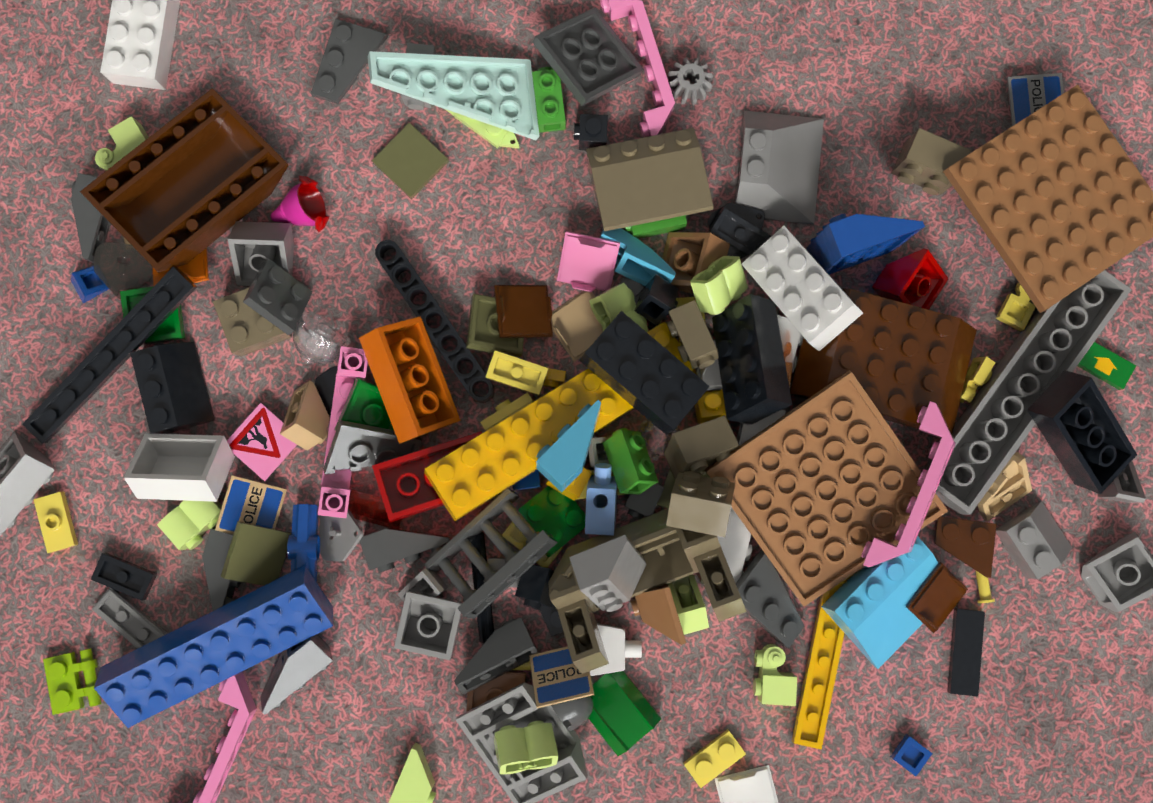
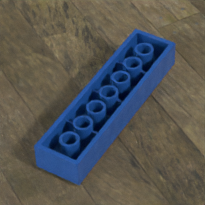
(215, 647)

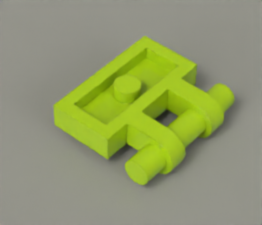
(64, 681)

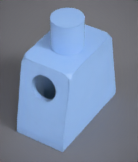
(601, 501)

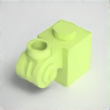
(127, 137)
(773, 686)

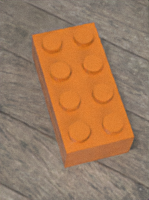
(409, 379)

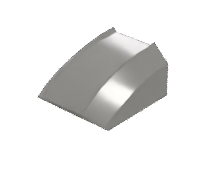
(1120, 573)

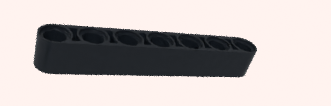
(427, 311)

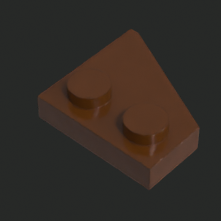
(968, 541)

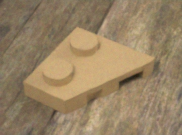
(1007, 488)

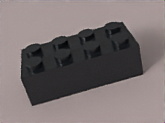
(751, 360)
(644, 373)
(1082, 431)

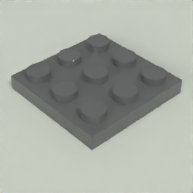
(588, 56)

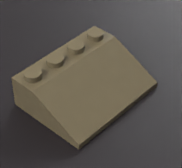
(649, 179)

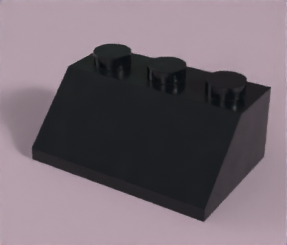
(172, 387)

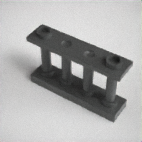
(516, 561)

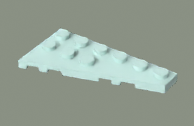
(477, 87)

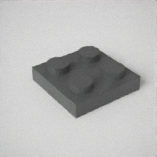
(277, 296)

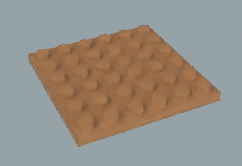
(1056, 197)
(823, 487)

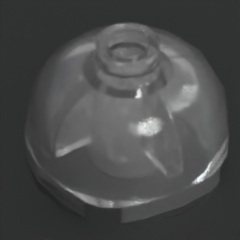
(314, 339)

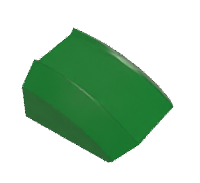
(621, 711)

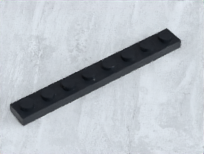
(109, 355)

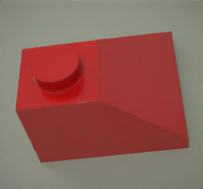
(912, 280)

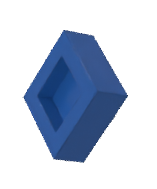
(911, 755)

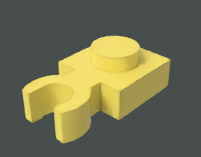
(1016, 309)
(977, 374)

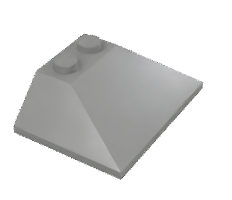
(780, 165)
(519, 709)

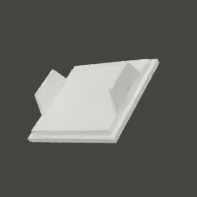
(747, 787)

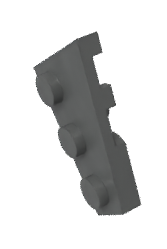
(344, 59)
(364, 446)
(769, 601)

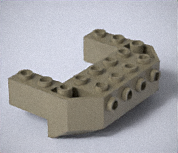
(669, 557)

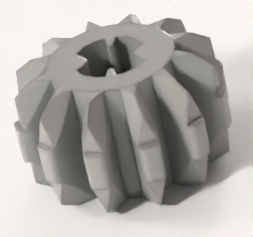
(697, 74)

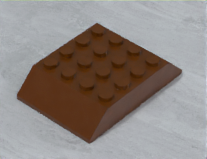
(187, 183)
(898, 357)

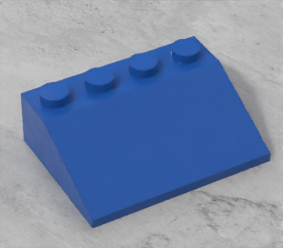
(859, 239)

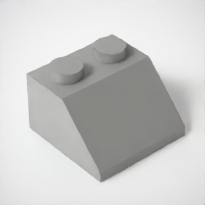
(257, 241)
(1034, 541)
(428, 626)

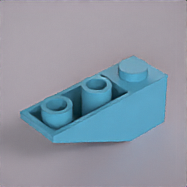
(567, 456)

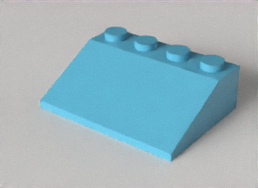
(874, 603)

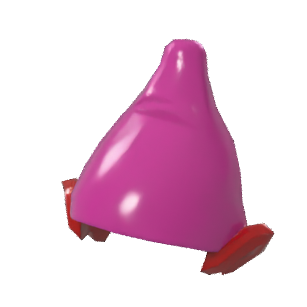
(302, 206)

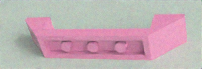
(654, 119)
(934, 424)
(335, 486)
(236, 694)

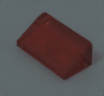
(370, 509)

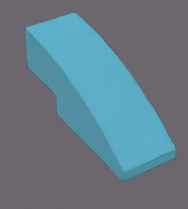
(636, 259)

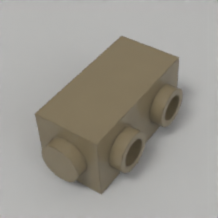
(693, 335)

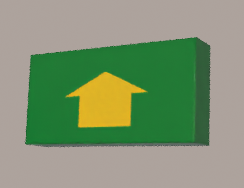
(1107, 366)

